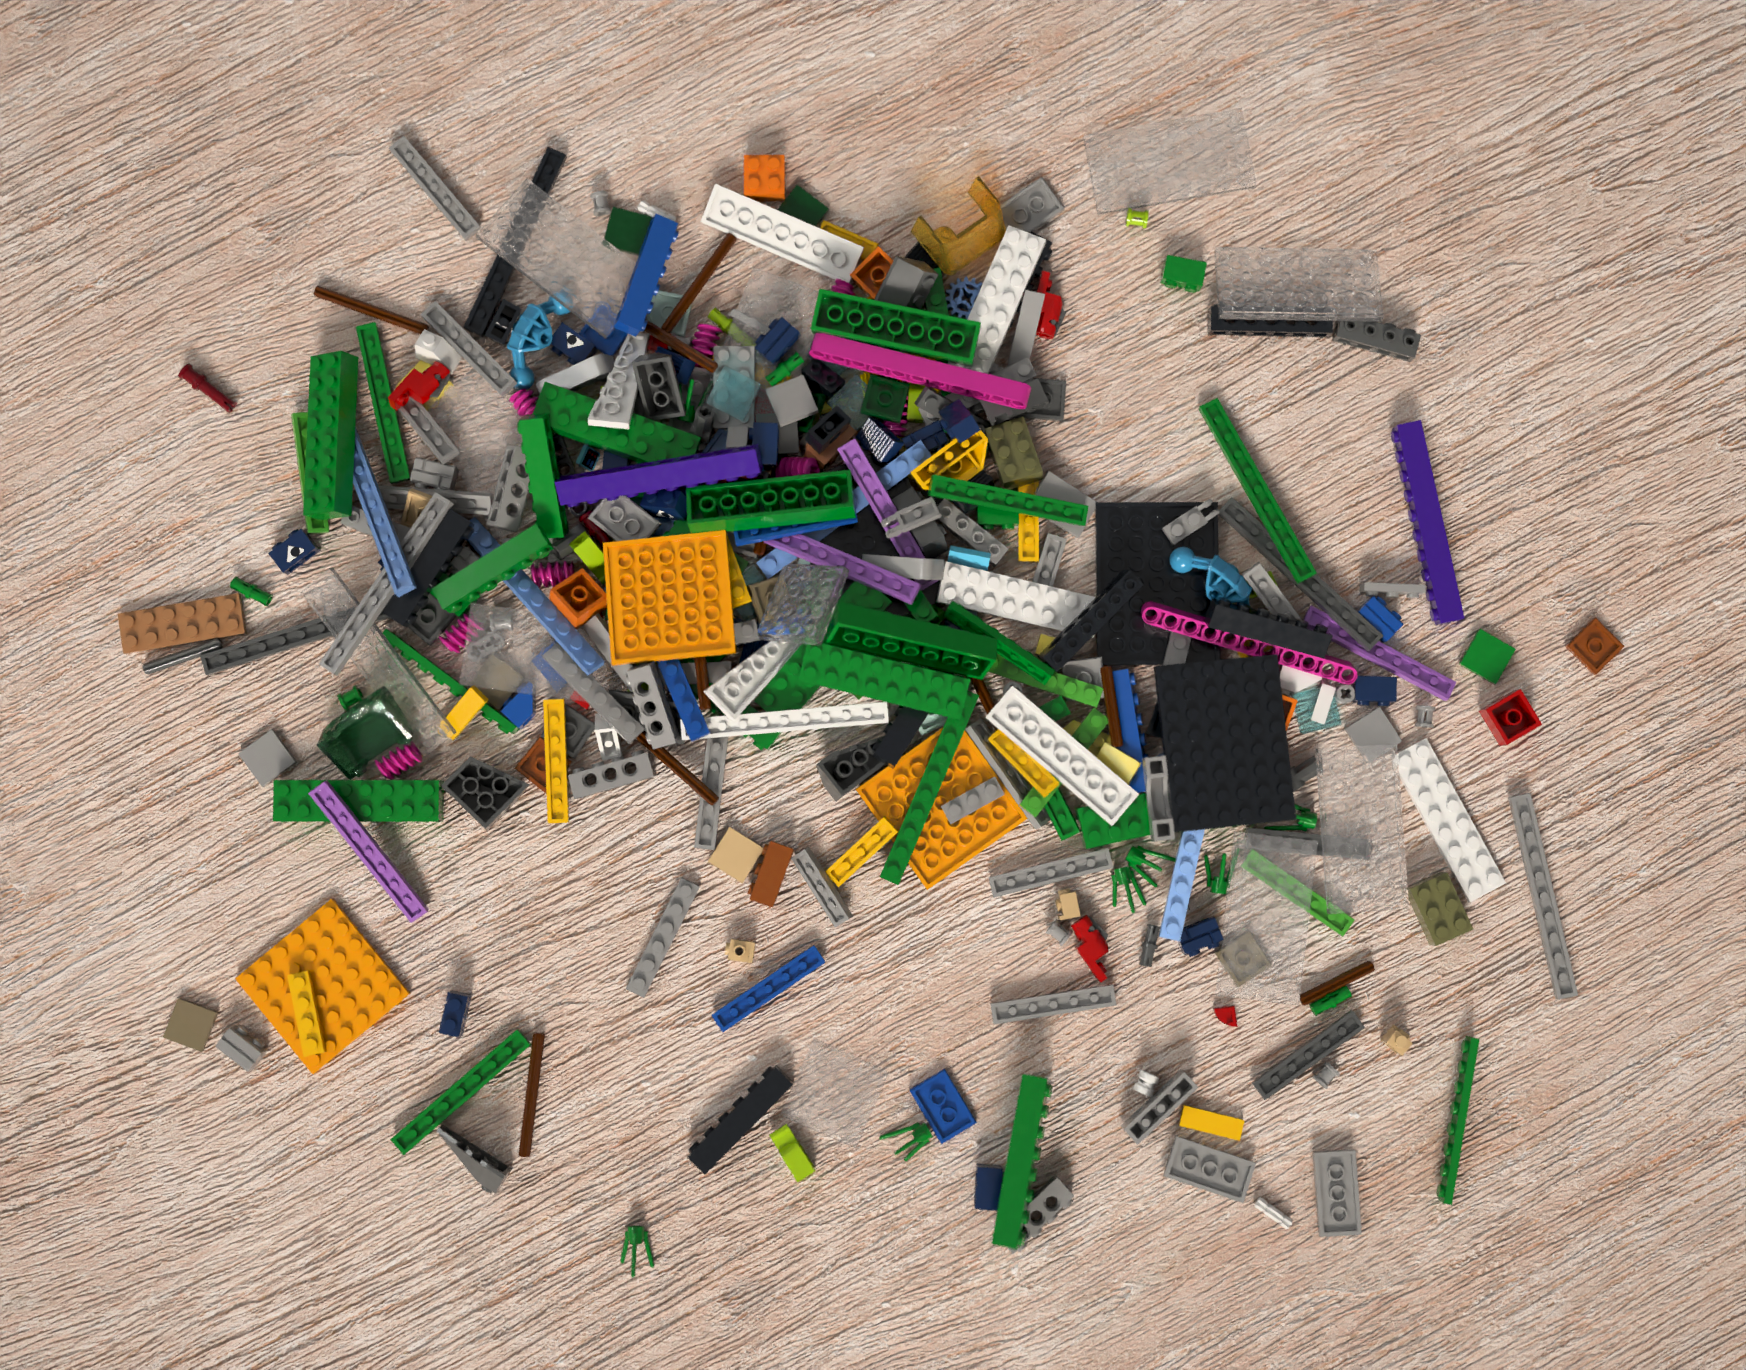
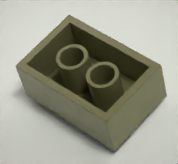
(1013, 454)
(1438, 909)

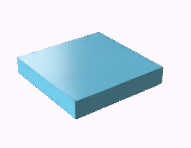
(969, 557)

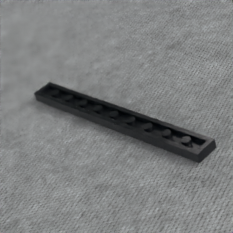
(501, 270)

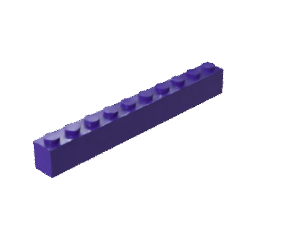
(658, 475)
(1427, 522)

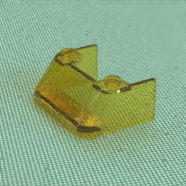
(957, 251)

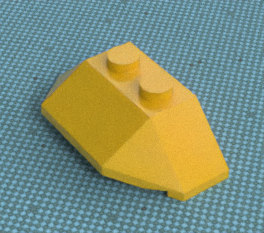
(954, 461)

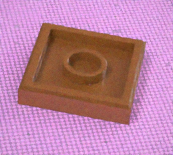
(1595, 646)
(533, 764)

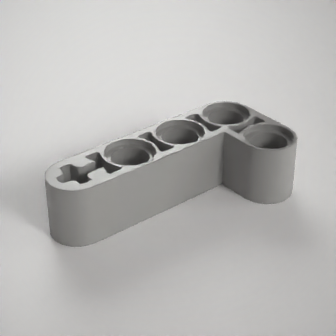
(581, 374)
(908, 566)

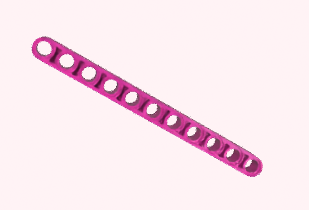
(920, 371)
(1237, 643)

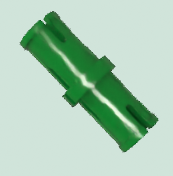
(784, 369)
(251, 591)
(1330, 1000)

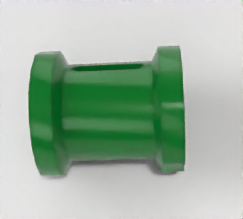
(350, 697)

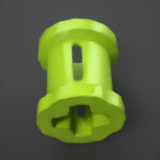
(1139, 222)

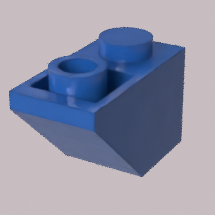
(520, 709)

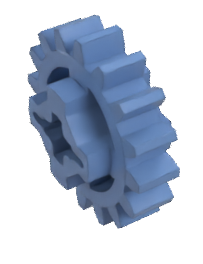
(962, 291)

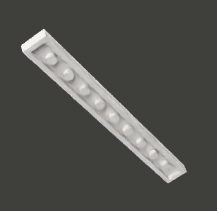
(795, 720)

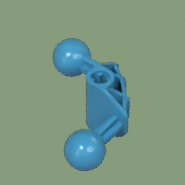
(531, 334)
(1222, 577)

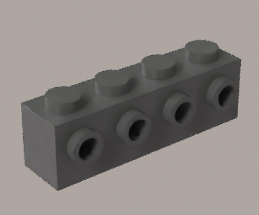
(1378, 338)

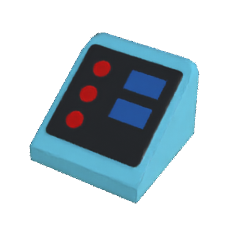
(588, 458)

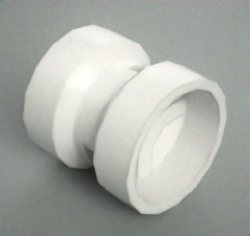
(1146, 1083)

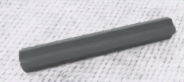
(182, 656)

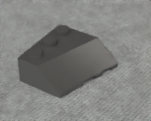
(484, 791)

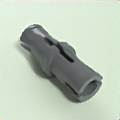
(1149, 945)

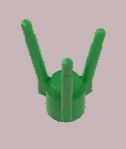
(690, 412)
(1304, 818)
(1136, 857)
(1124, 877)
(1218, 883)
(921, 1136)
(636, 1235)

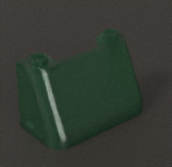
(365, 732)

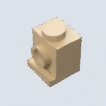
(1067, 904)
(748, 950)
(1397, 1040)

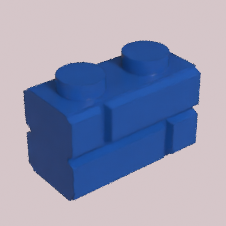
(1381, 617)

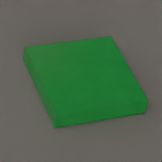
(1487, 656)

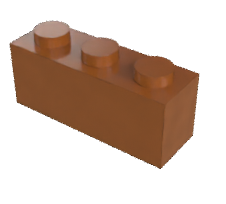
(770, 873)

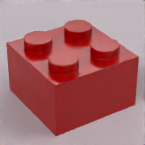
(1510, 717)

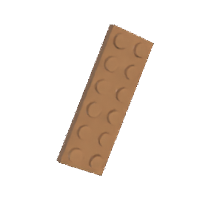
(182, 623)

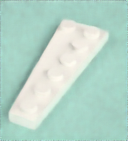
(620, 391)
(746, 680)

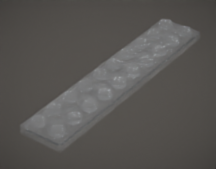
(380, 662)

